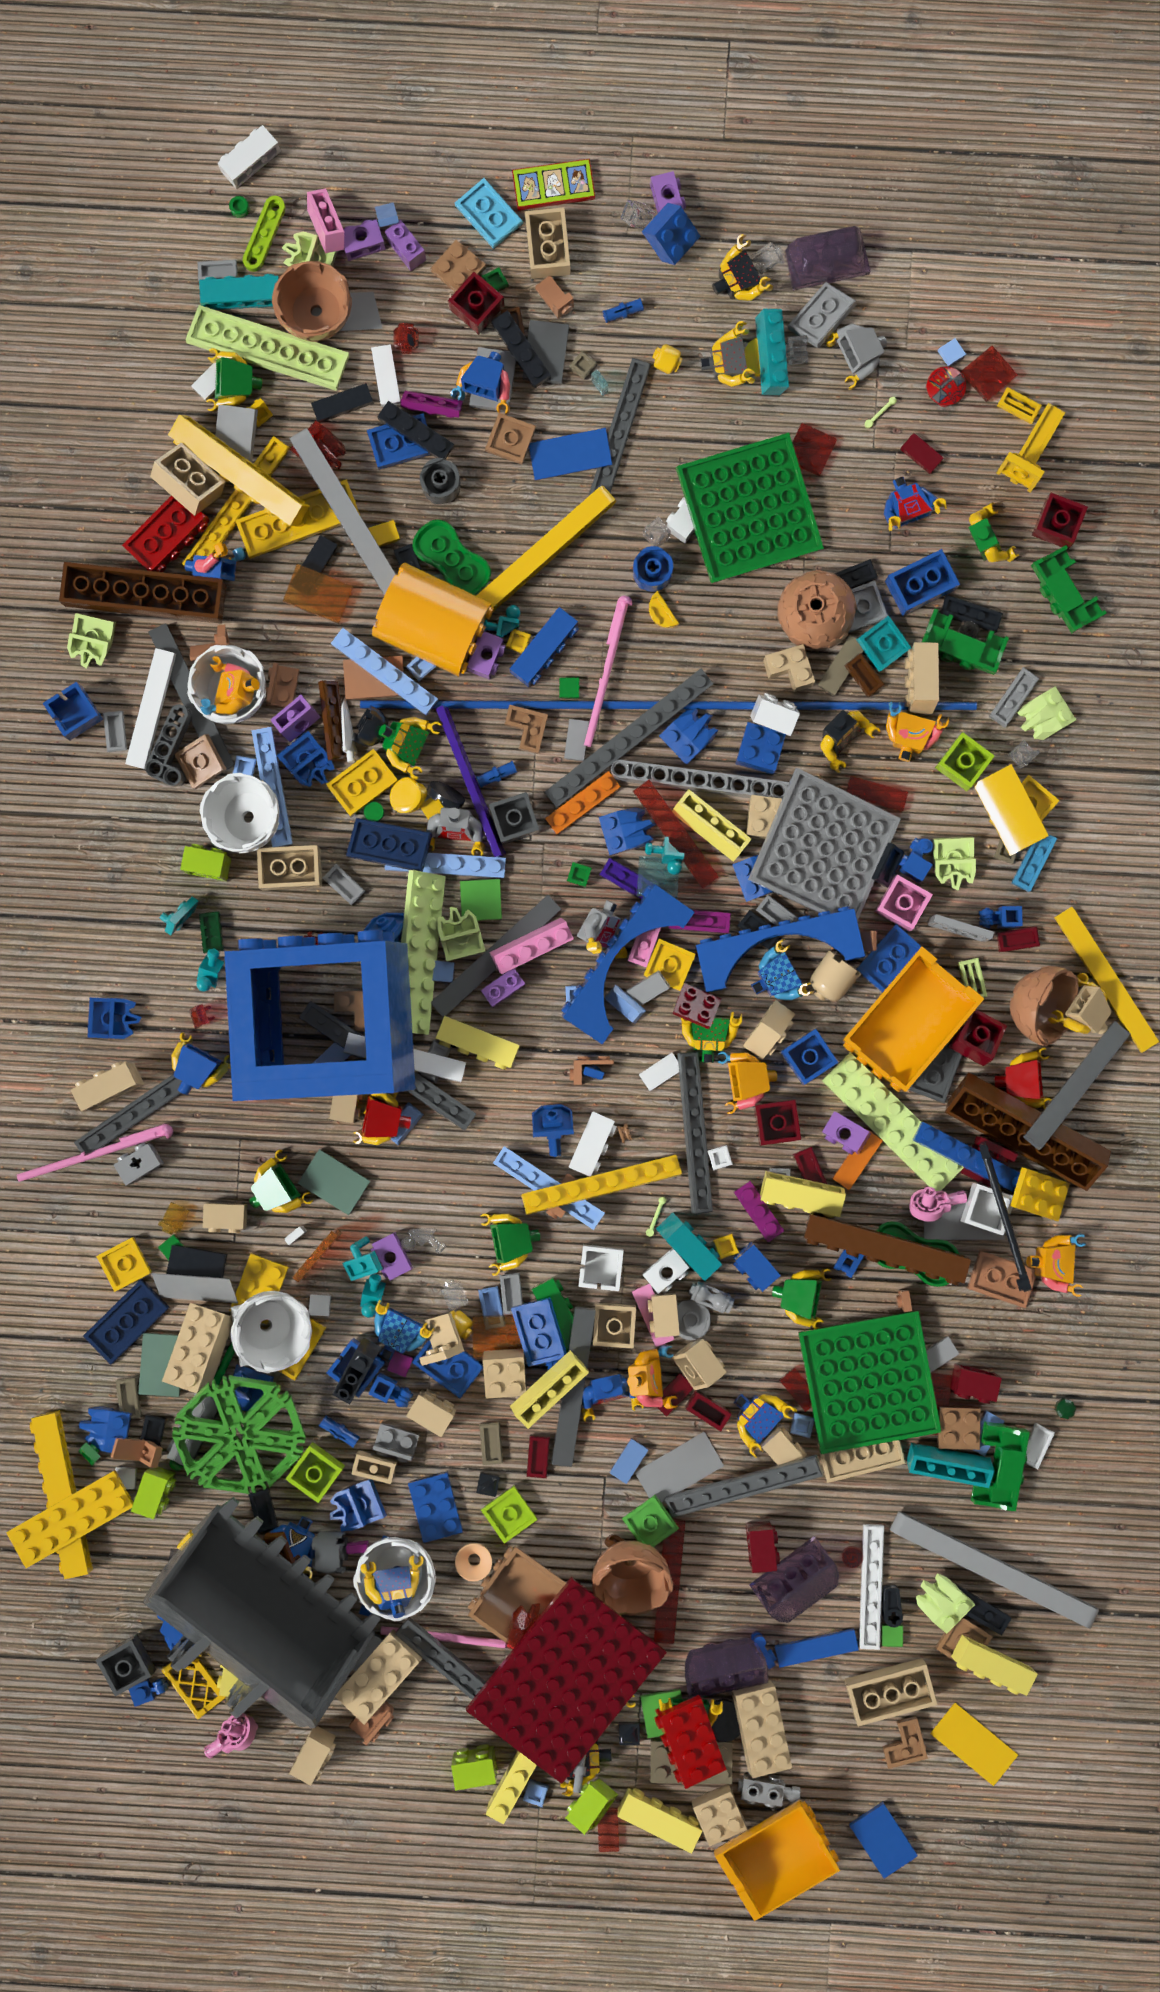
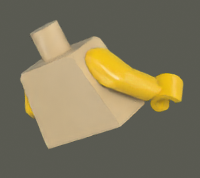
(1087, 1011)

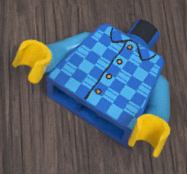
(779, 976)
(398, 1331)

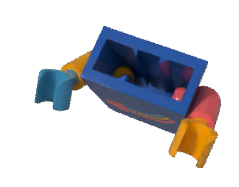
(485, 379)
(216, 567)

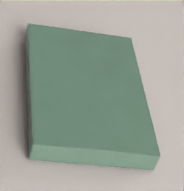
(334, 1182)
(154, 1361)

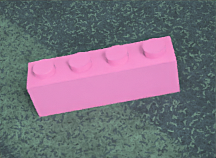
(531, 945)

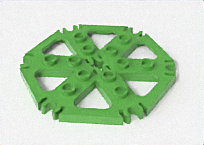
(226, 1439)

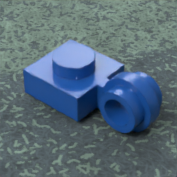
(144, 1691)

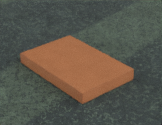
(362, 685)
(997, 1279)

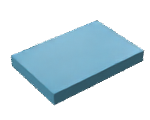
(488, 213)

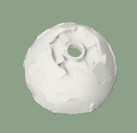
(204, 681)
(225, 808)
(282, 1342)
(391, 1553)

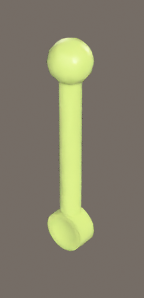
(868, 424)
(649, 1232)

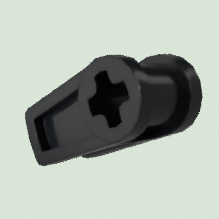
(891, 1603)

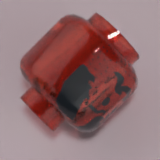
(406, 338)

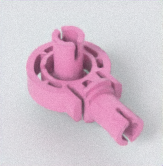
(934, 1203)
(233, 1736)

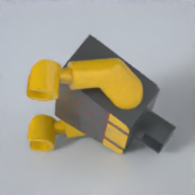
(729, 358)

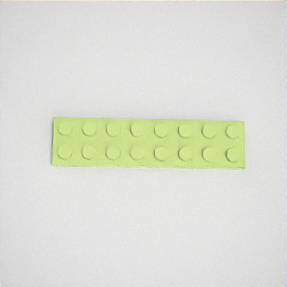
(268, 347)
(421, 934)
(888, 1120)

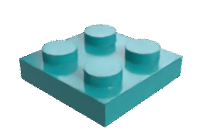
(883, 643)

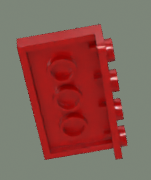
(165, 535)
(690, 1742)

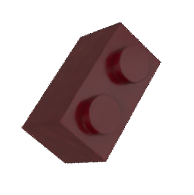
(708, 1410)

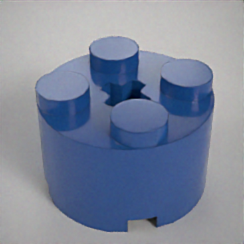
(662, 564)

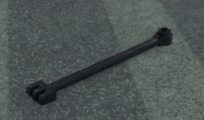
(1023, 1283)

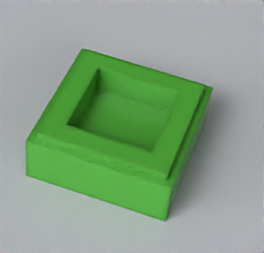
(892, 1636)

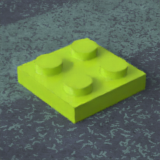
(509, 1514)

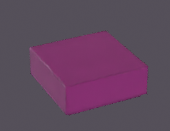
(400, 1363)
(357, 1547)

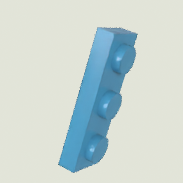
(1033, 863)

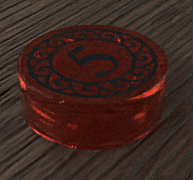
(852, 1556)

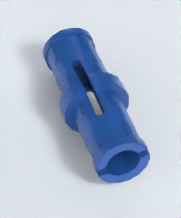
(623, 310)
(496, 774)
(339, 1431)

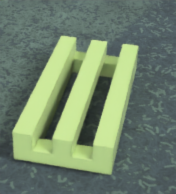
(979, 974)

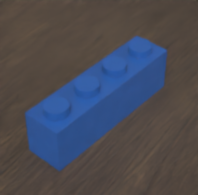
(543, 647)

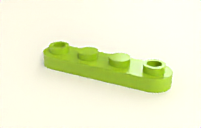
(264, 233)

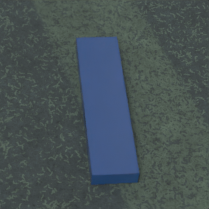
(816, 1647)

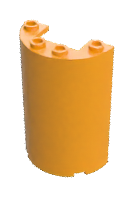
(911, 1021)

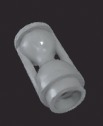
(720, 1302)

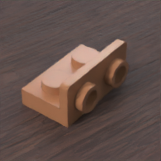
(282, 685)
(370, 1730)

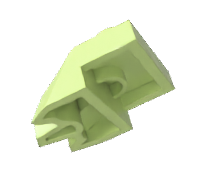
(307, 249)
(90, 638)
(1046, 714)
(954, 860)
(460, 935)
(944, 1602)

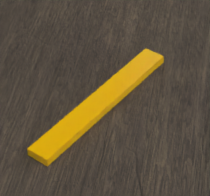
(237, 503)
(1106, 979)

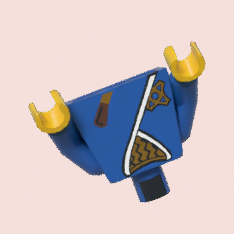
(299, 1540)

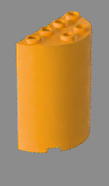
(431, 619)
(778, 1859)

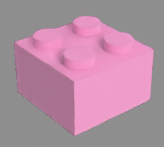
(903, 903)

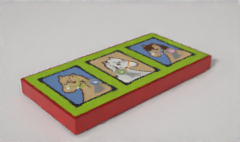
(553, 184)

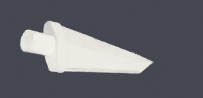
(349, 745)

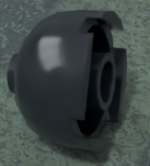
(369, 727)

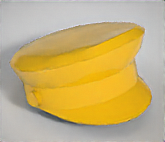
(407, 795)

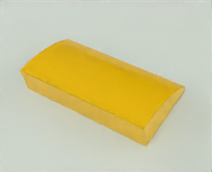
(1010, 810)

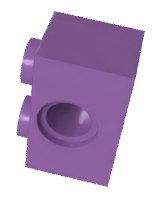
(663, 185)
(372, 244)
(405, 245)
(482, 667)
(295, 718)
(503, 987)
(837, 1124)
(392, 1244)

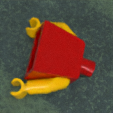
(1025, 1079)
(381, 1120)

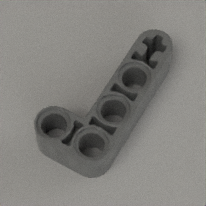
(173, 745)

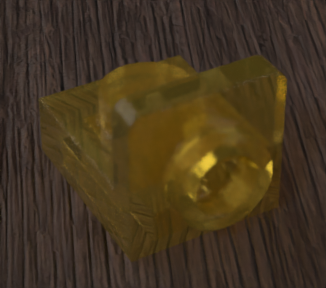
(174, 1218)

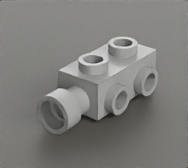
(764, 1787)

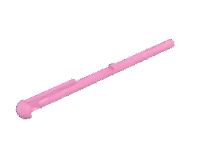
(613, 639)
(127, 1141)
(448, 1637)

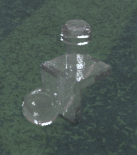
(422, 1236)

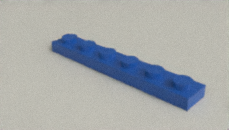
(964, 1155)

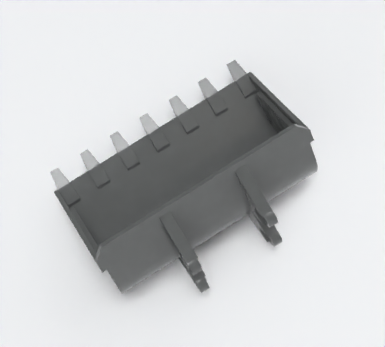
(259, 1618)

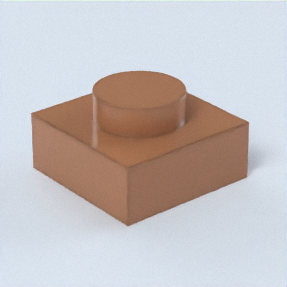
(903, 1300)

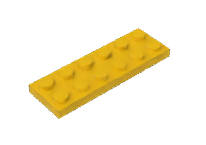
(266, 533)
(70, 1519)

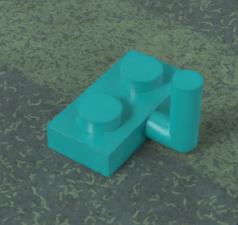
(175, 921)
(361, 1264)

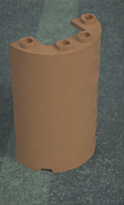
(513, 1583)

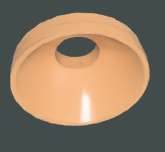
(469, 1571)

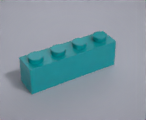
(237, 292)
(772, 351)
(950, 1465)

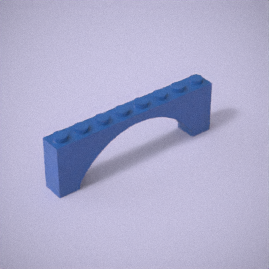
(652, 912)
(722, 955)

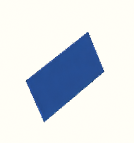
(570, 454)

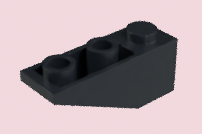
(356, 1370)

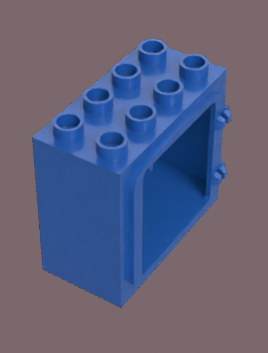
(257, 1021)

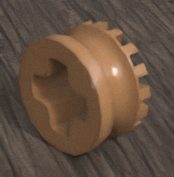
(624, 1133)

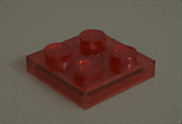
(989, 373)
(812, 448)

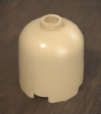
(833, 978)

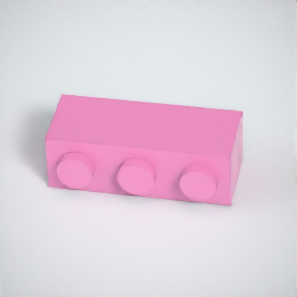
(325, 220)

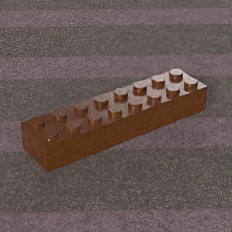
(142, 592)
(1009, 1119)
(888, 1248)

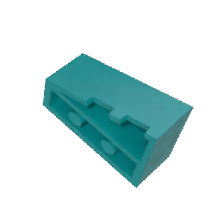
(689, 1246)

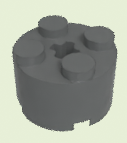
(440, 492)
(330, 1552)

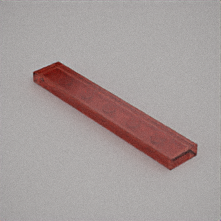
(678, 836)
(666, 1614)

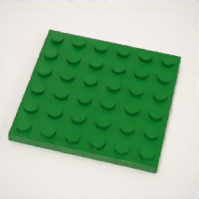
(749, 507)
(869, 1382)

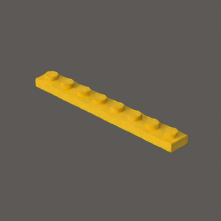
(601, 1184)

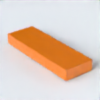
(855, 1163)

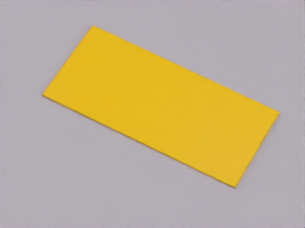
(974, 1744)

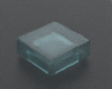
(599, 382)

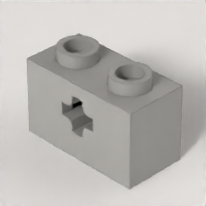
(150, 1161)

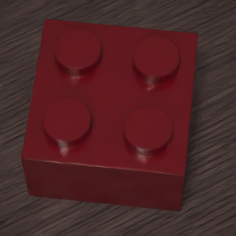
(476, 303)
(1059, 520)
(978, 1038)
(777, 1122)
(975, 1383)
(761, 1547)

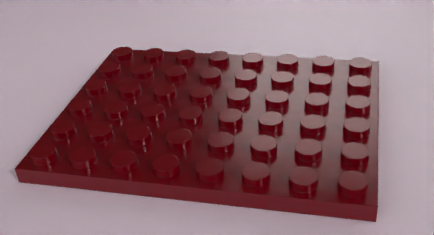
(566, 1680)

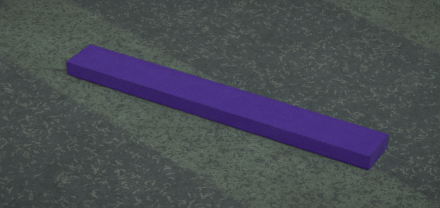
(470, 781)

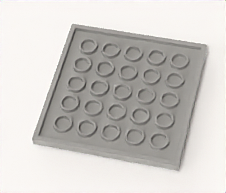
(823, 846)

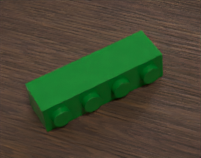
(561, 1306)

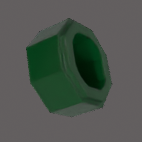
(1065, 1408)

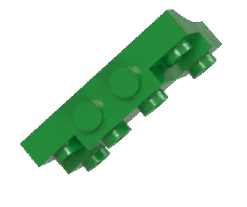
(1062, 593)
(964, 649)
(1008, 1466)

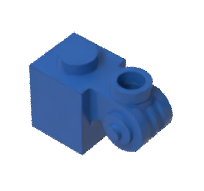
(914, 865)
(1004, 917)
(386, 1388)

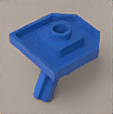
(388, 923)
(552, 1122)
(249, 1396)

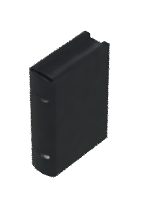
(196, 1262)

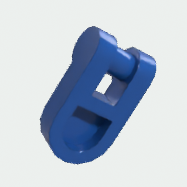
(849, 1270)
(758, 1638)

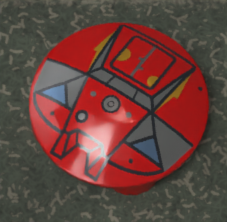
(946, 386)

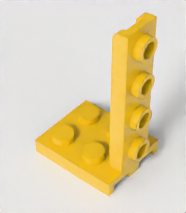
(1023, 466)

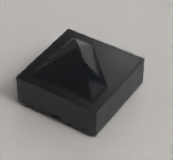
(488, 1484)
(629, 1733)

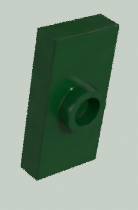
(211, 931)

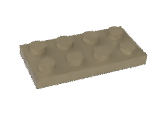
(662, 1771)

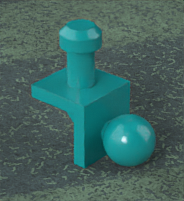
(505, 624)
(669, 855)
(209, 970)
(371, 1294)

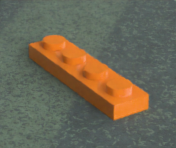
(582, 803)

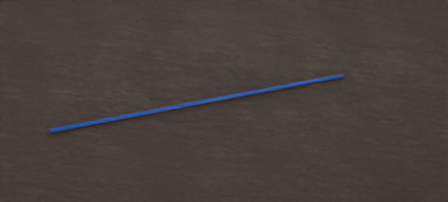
(733, 705)

